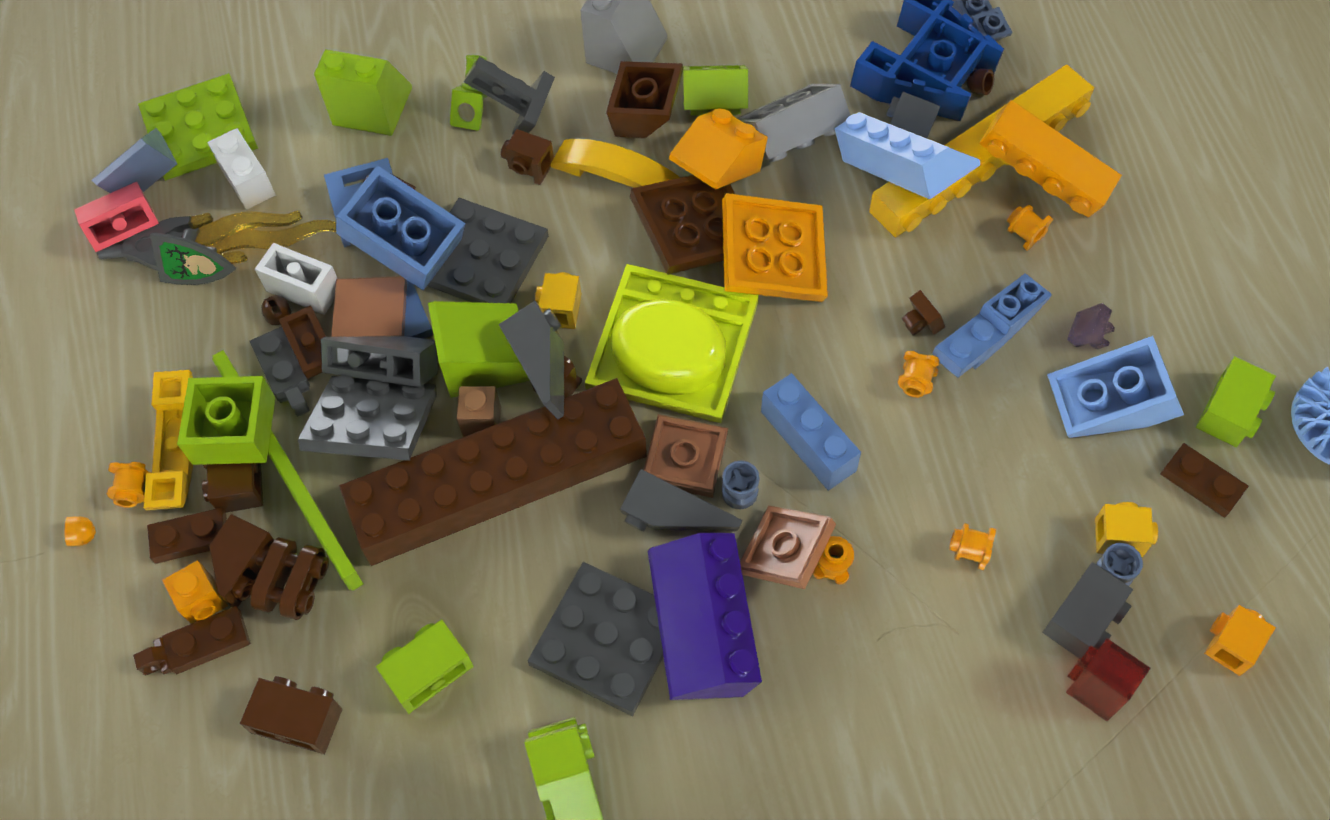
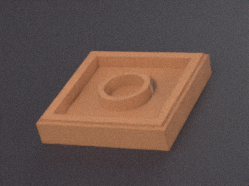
(369, 307)
(686, 454)
(787, 546)

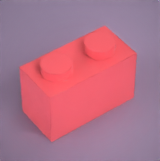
(116, 216)

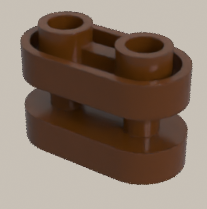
(298, 594)

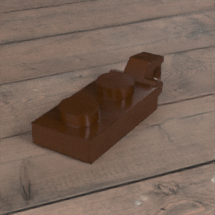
(195, 644)

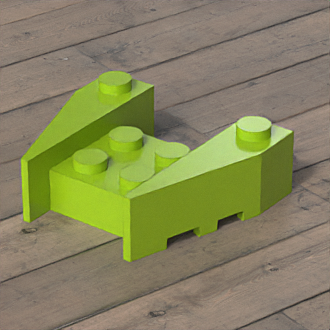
(562, 772)

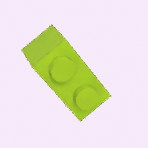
(1236, 402)
(424, 665)

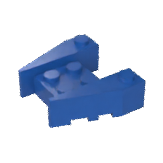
(933, 62)

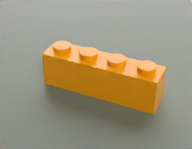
(1050, 159)

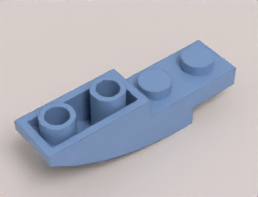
(992, 327)

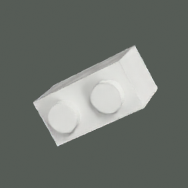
(241, 168)
(297, 278)

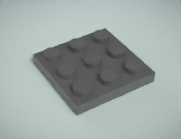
(491, 256)
(367, 418)
(602, 639)

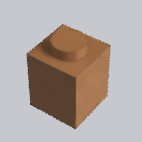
(477, 408)

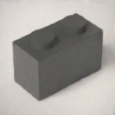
(913, 114)
(1089, 611)

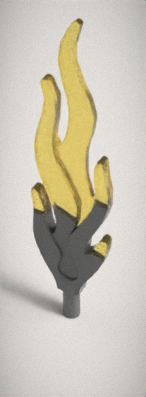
(225, 234)

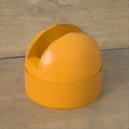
(78, 531)

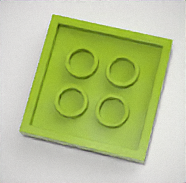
(195, 117)

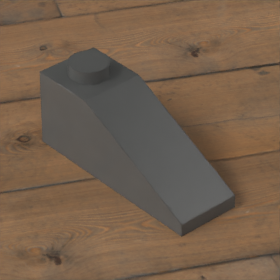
(540, 352)
(381, 358)
(667, 507)

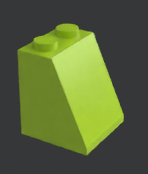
(362, 91)
(473, 344)

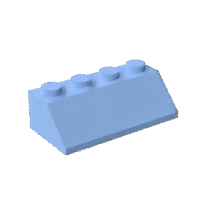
(901, 155)

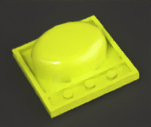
(673, 342)

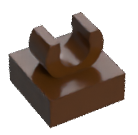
(922, 315)

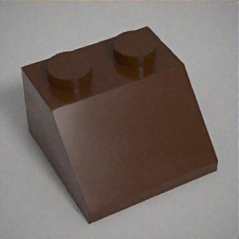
(643, 97)

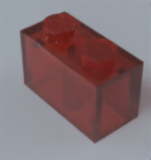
(1106, 678)

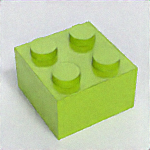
(226, 420)

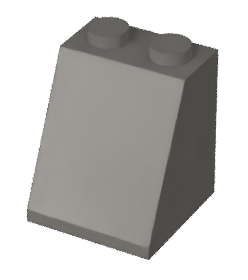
(620, 32)

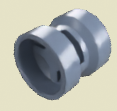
(740, 476)
(1123, 560)

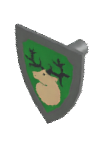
(187, 262)

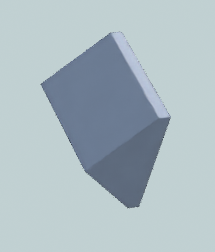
(141, 163)

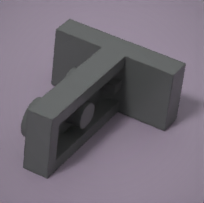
(511, 91)

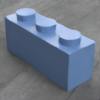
(810, 431)

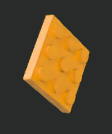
(774, 248)

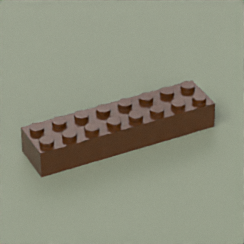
(492, 472)

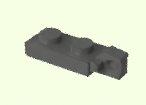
(282, 369)

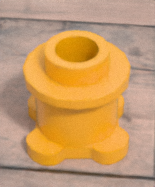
(1028, 225)
(918, 374)
(127, 483)
(973, 544)
(835, 567)

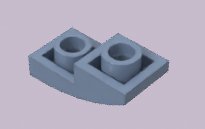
(986, 19)

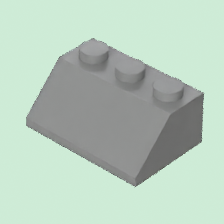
(799, 118)

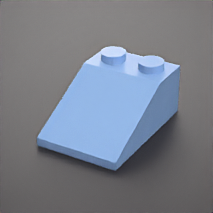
(1116, 391)

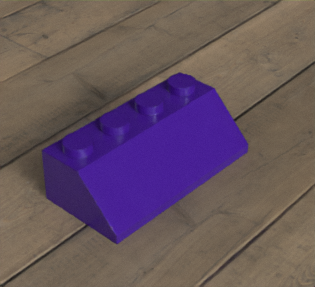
(704, 617)

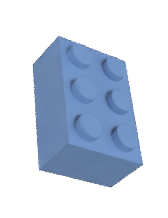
(399, 227)

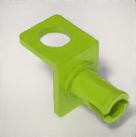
(469, 95)

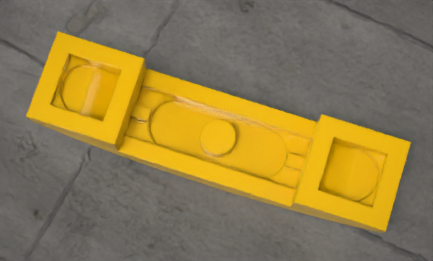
(609, 162)
(171, 469)

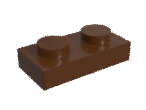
(305, 339)
(1204, 480)
(184, 535)

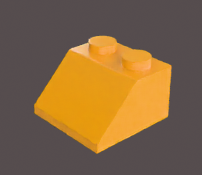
(720, 149)

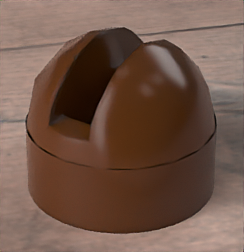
(981, 81)
(267, 312)

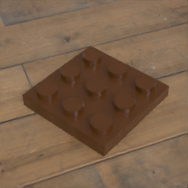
(683, 221)

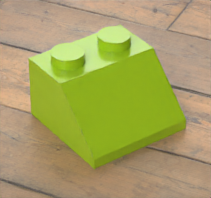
(715, 88)

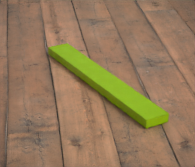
(301, 495)

